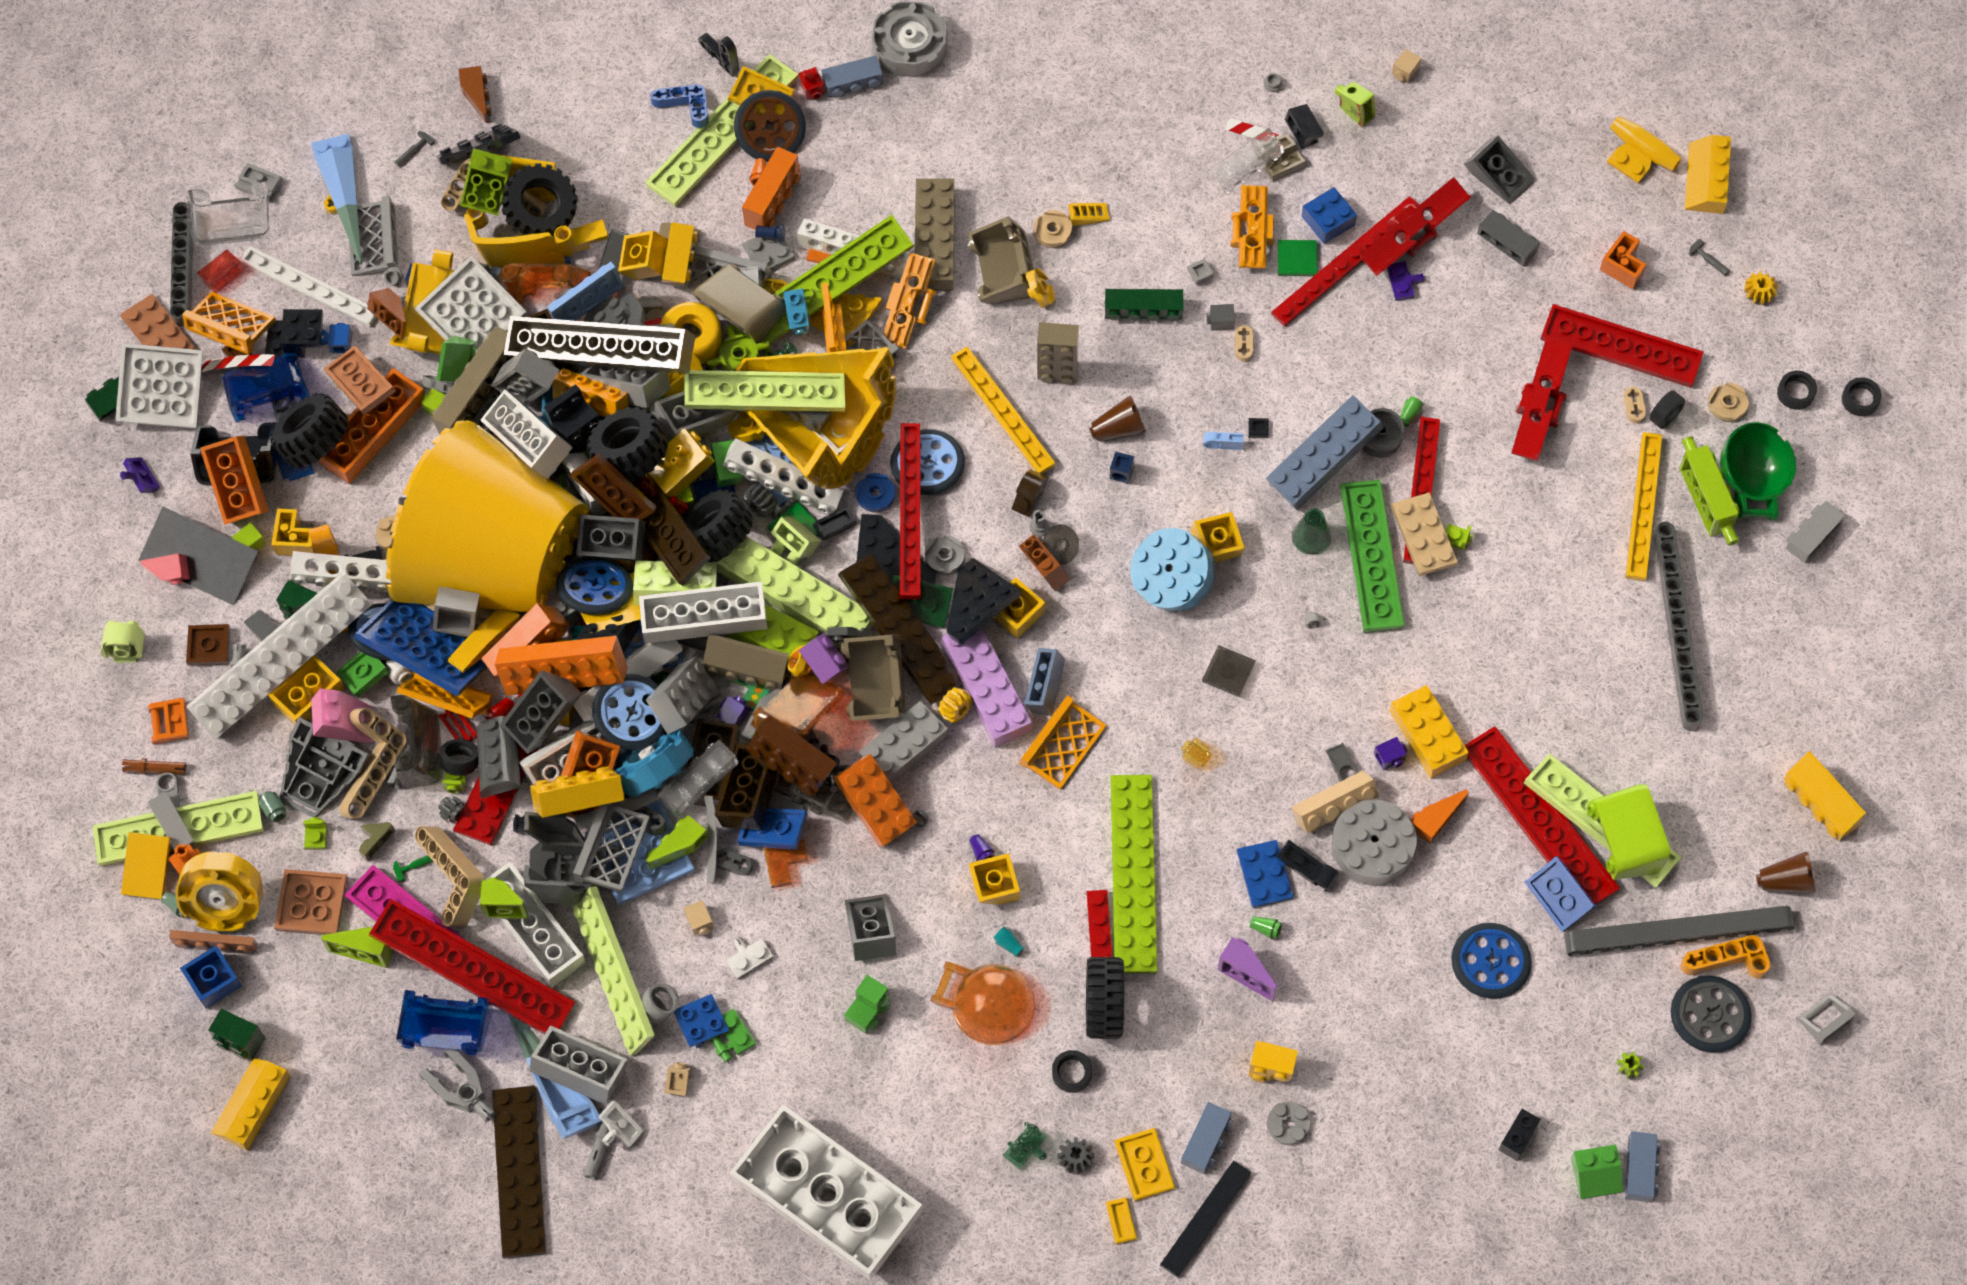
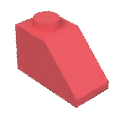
(169, 568)

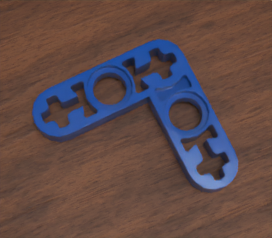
(691, 99)

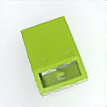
(485, 181)

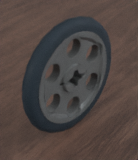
(1731, 995)

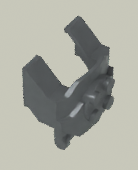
(629, 311)
(556, 857)

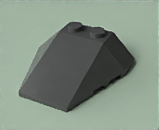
(318, 768)

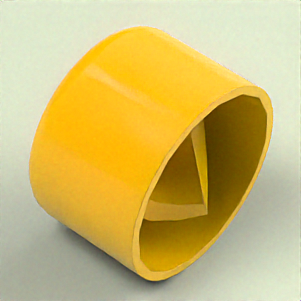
(707, 321)

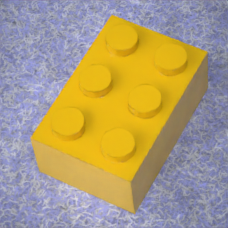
(295, 692)

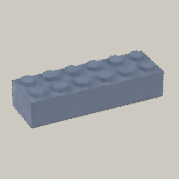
(1325, 452)

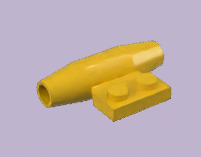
(1639, 151)

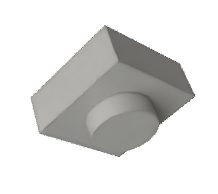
(1200, 271)

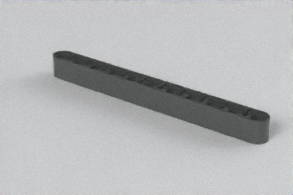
(1678, 616)
(1679, 929)

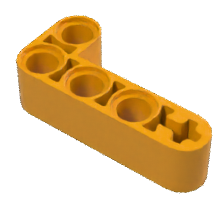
(1723, 959)

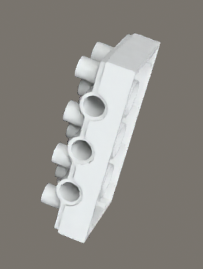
(825, 1168)

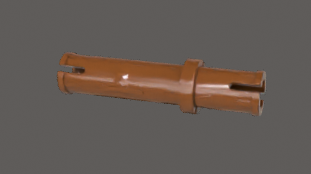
(145, 766)

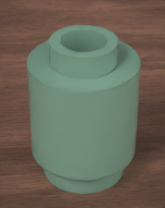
(272, 806)

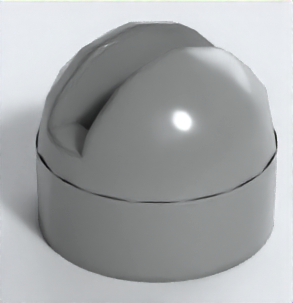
(1313, 617)

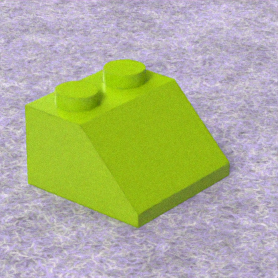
(501, 901)

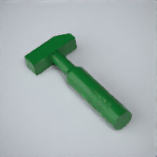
(413, 865)

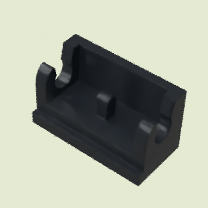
(1303, 125)

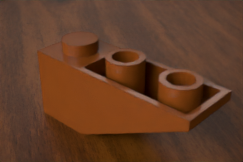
(473, 88)
(388, 309)
(1044, 562)

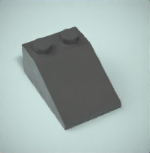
(1499, 169)
(870, 927)

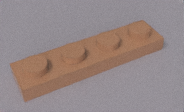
(204, 940)

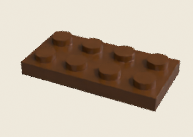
(612, 489)

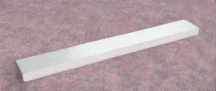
(307, 285)

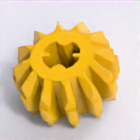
(1753, 289)
(955, 705)

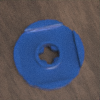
(879, 502)

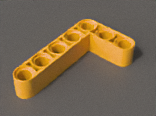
(325, 543)

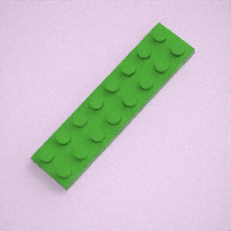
(1371, 556)

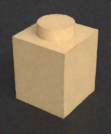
(1406, 66)
(698, 918)

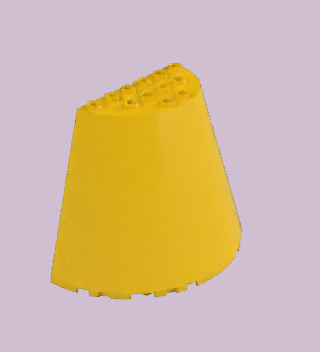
(480, 525)

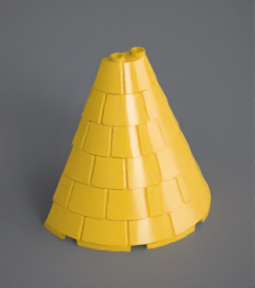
(868, 405)

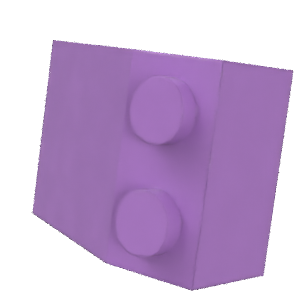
(824, 658)
(1243, 965)

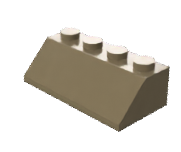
(745, 662)

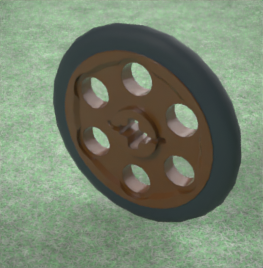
(769, 100)

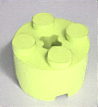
(122, 641)

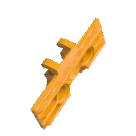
(1259, 227)
(903, 298)

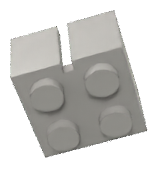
(456, 611)

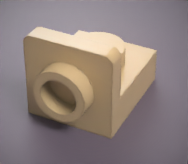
(677, 1079)

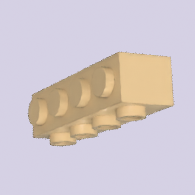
(1333, 801)

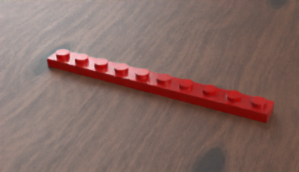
(1335, 270)
(909, 510)

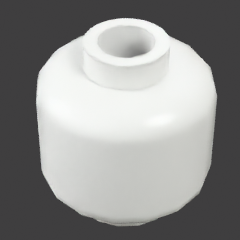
(398, 673)

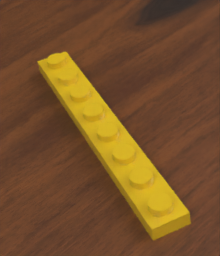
(1002, 411)
(1643, 506)

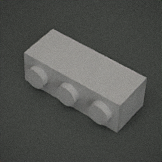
(1814, 531)

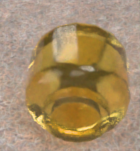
(1196, 752)

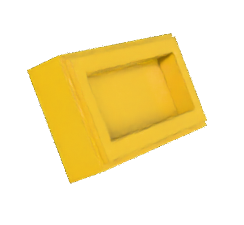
(1121, 1220)

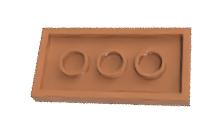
(154, 325)
(359, 380)

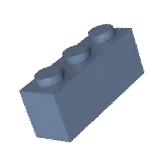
(852, 76)
(1044, 681)
(1207, 1138)
(1642, 1166)

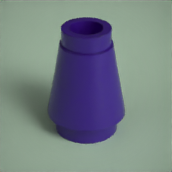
(981, 848)

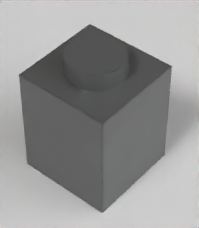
(1221, 317)

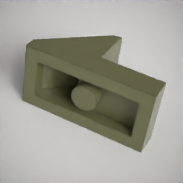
(378, 834)

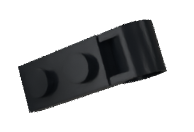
(1307, 866)

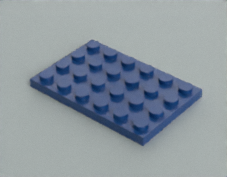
(407, 637)

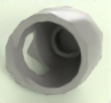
(655, 1006)

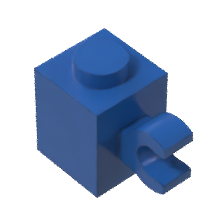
(338, 338)

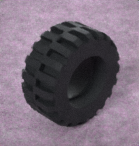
(545, 178)
(309, 430)
(630, 441)
(719, 522)
(1104, 997)

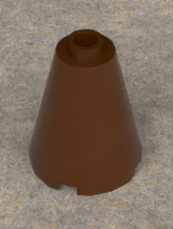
(1118, 421)
(1788, 875)

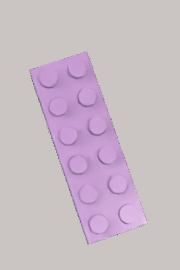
(988, 687)

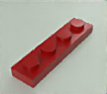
(1099, 923)

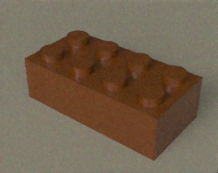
(791, 756)

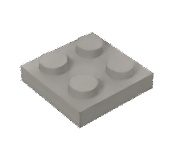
(768, 251)

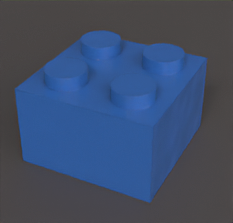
(1329, 215)
(211, 977)

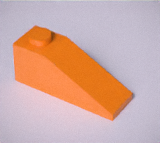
(1435, 816)

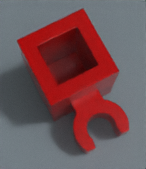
(811, 83)

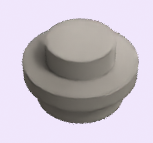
(1273, 82)
(393, 276)

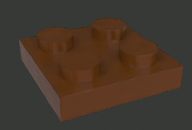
(208, 644)

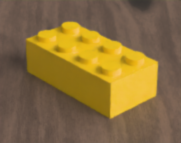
(1428, 731)
(576, 792)

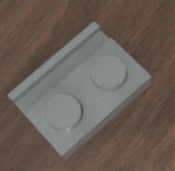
(253, 174)

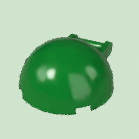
(1757, 467)

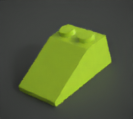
(358, 946)

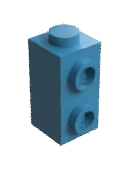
(797, 312)

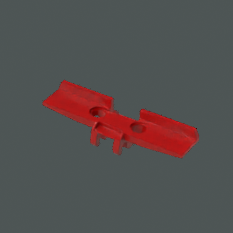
(1409, 222)
(1535, 398)

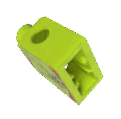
(1356, 101)

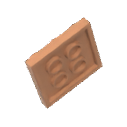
(310, 902)

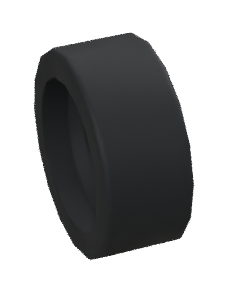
(1794, 403)
(1667, 409)
(1856, 409)
(458, 767)
(1071, 1055)

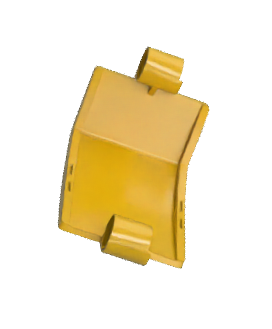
(518, 249)
(423, 280)

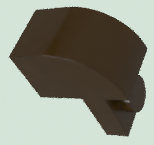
(1028, 491)

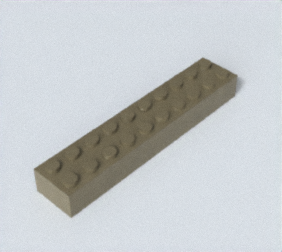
(602, 344)

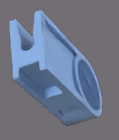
(1223, 440)

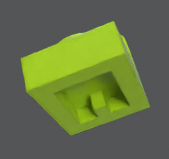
(1458, 536)
(454, 783)
(315, 833)

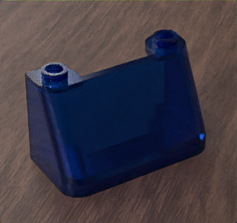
(264, 384)
(443, 1023)

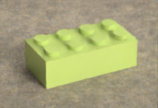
(655, 578)

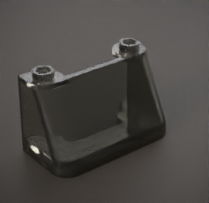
(421, 764)

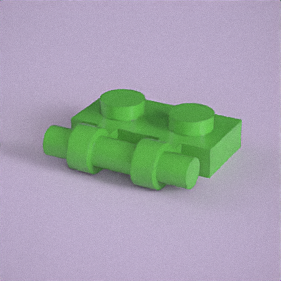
(738, 1037)

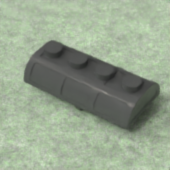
(496, 758)

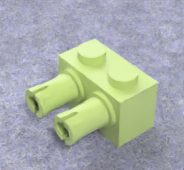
(795, 537)

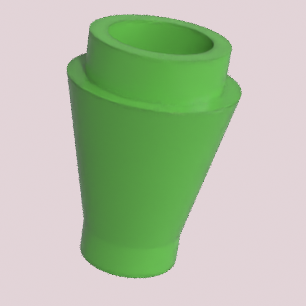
(1411, 410)
(1267, 926)

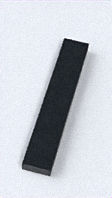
(1205, 1219)

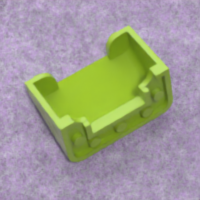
(1632, 832)

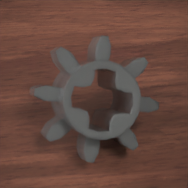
(450, 808)

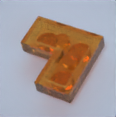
(778, 861)

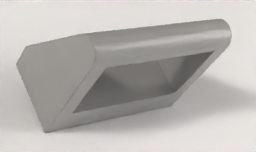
(1822, 1035)

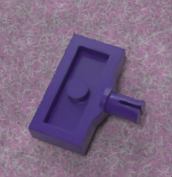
(1402, 280)
(140, 474)

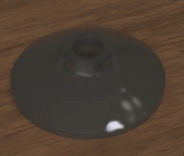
(1053, 542)

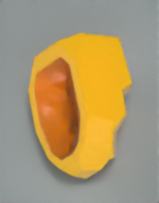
(797, 664)

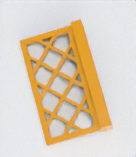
(833, 323)
(220, 331)
(468, 703)
(1050, 730)

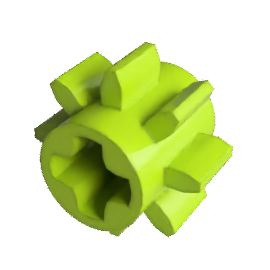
(1635, 1063)

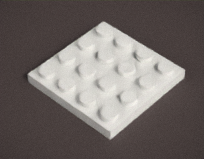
(469, 304)
(159, 386)

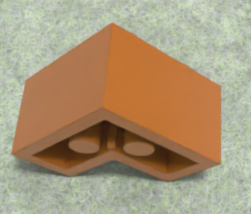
(1621, 263)

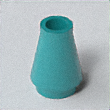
(1008, 941)

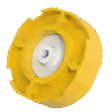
(219, 891)

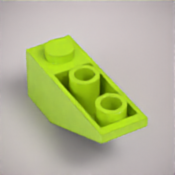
(680, 842)

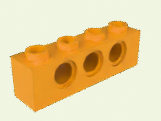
(601, 397)

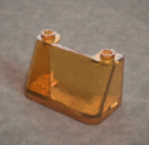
(525, 278)
(801, 703)

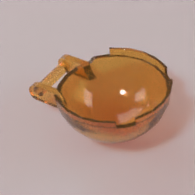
(989, 1002)

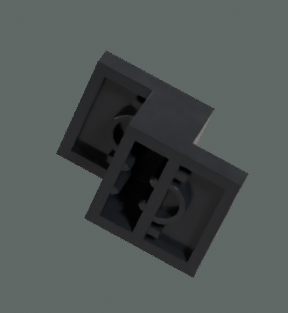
(295, 332)
(572, 418)

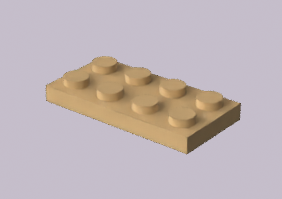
(1424, 534)

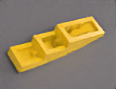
(587, 235)
(482, 639)

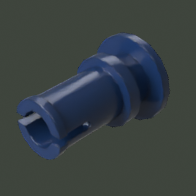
(771, 232)

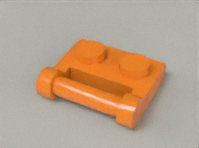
(175, 720)

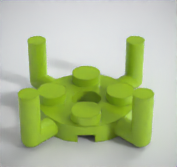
(735, 343)

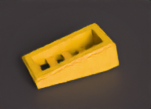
(1082, 220)

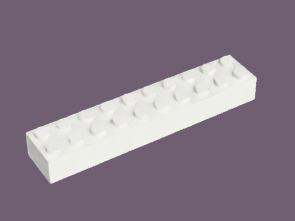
(279, 655)

